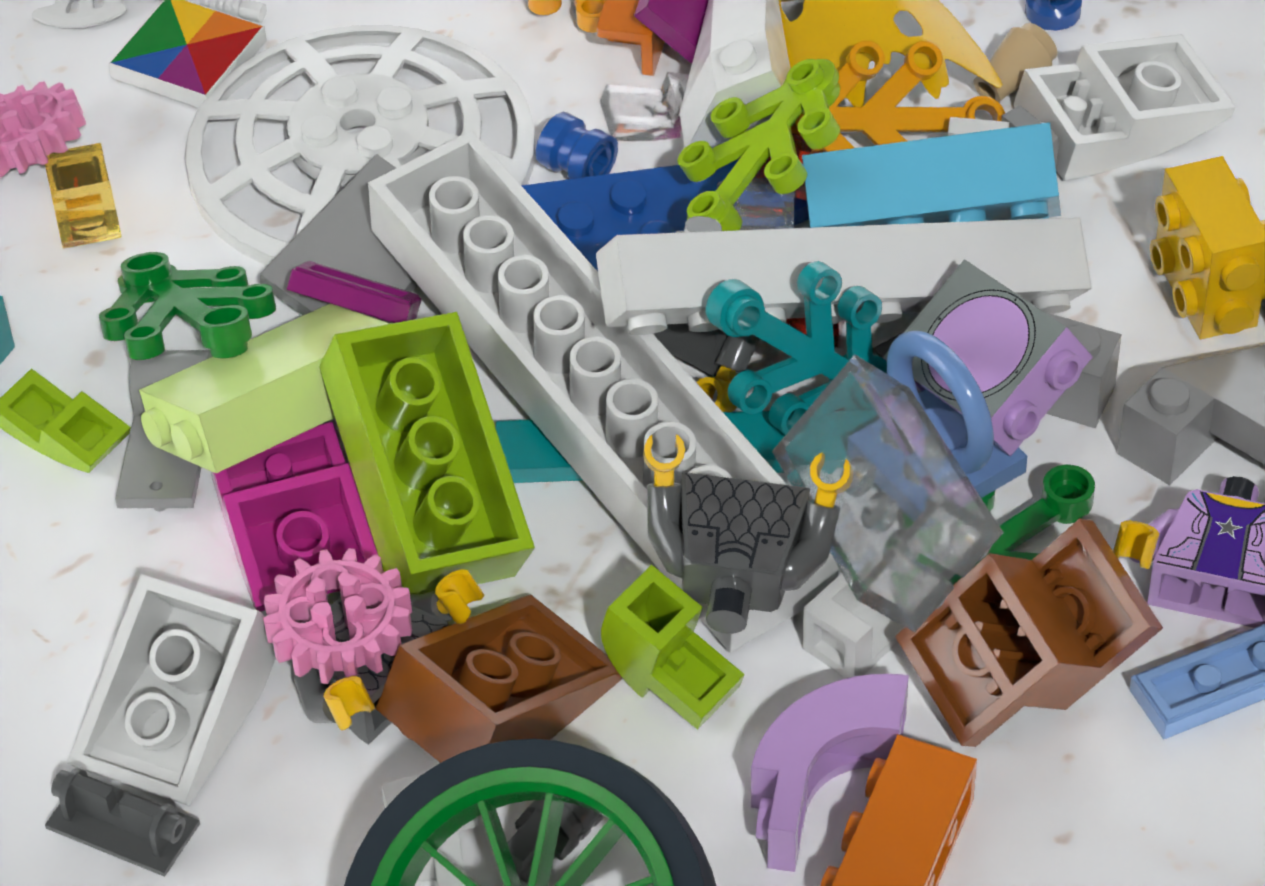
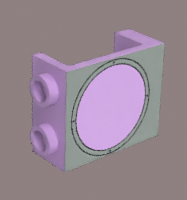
(1007, 344)

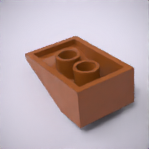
(494, 680)

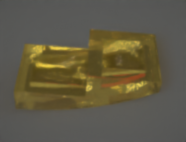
(82, 196)

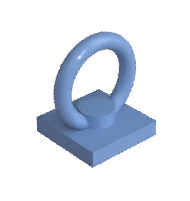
(966, 434)

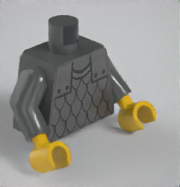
(739, 538)
(354, 699)

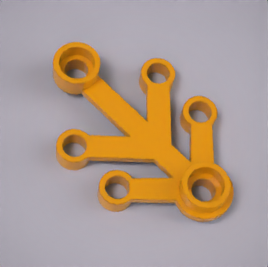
(880, 117)

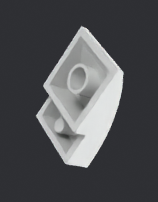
(1124, 102)

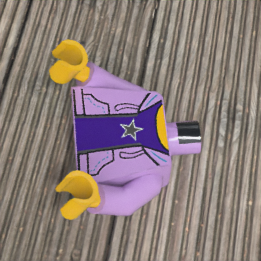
(1205, 554)

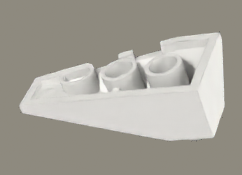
(736, 56)

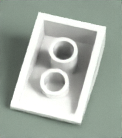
(173, 690)

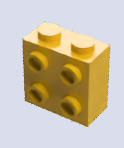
(1210, 247)

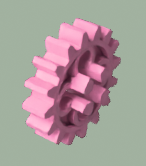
(37, 125)
(306, 600)

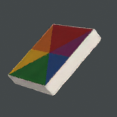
(186, 51)

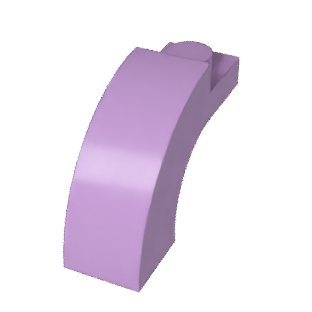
(813, 742)

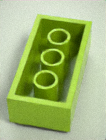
(425, 452)

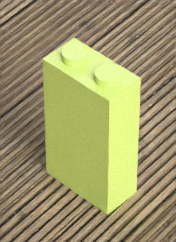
(252, 401)

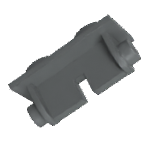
(119, 822)

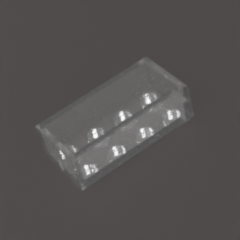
(910, 505)

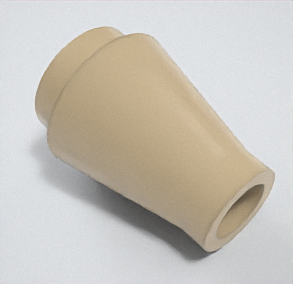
(1020, 50)

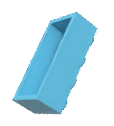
(936, 180)

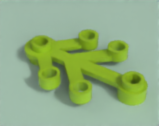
(807, 90)

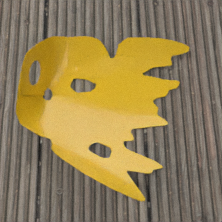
(834, 26)

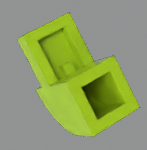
(656, 649)

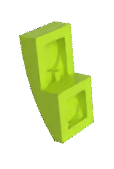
(62, 428)

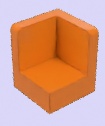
(620, 25)

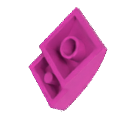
(291, 508)

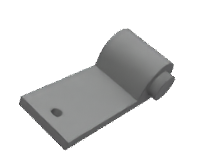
(148, 473)

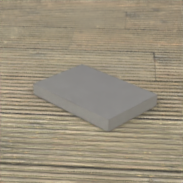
(341, 240)

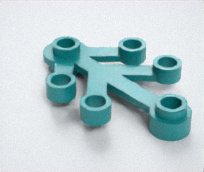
(741, 312)

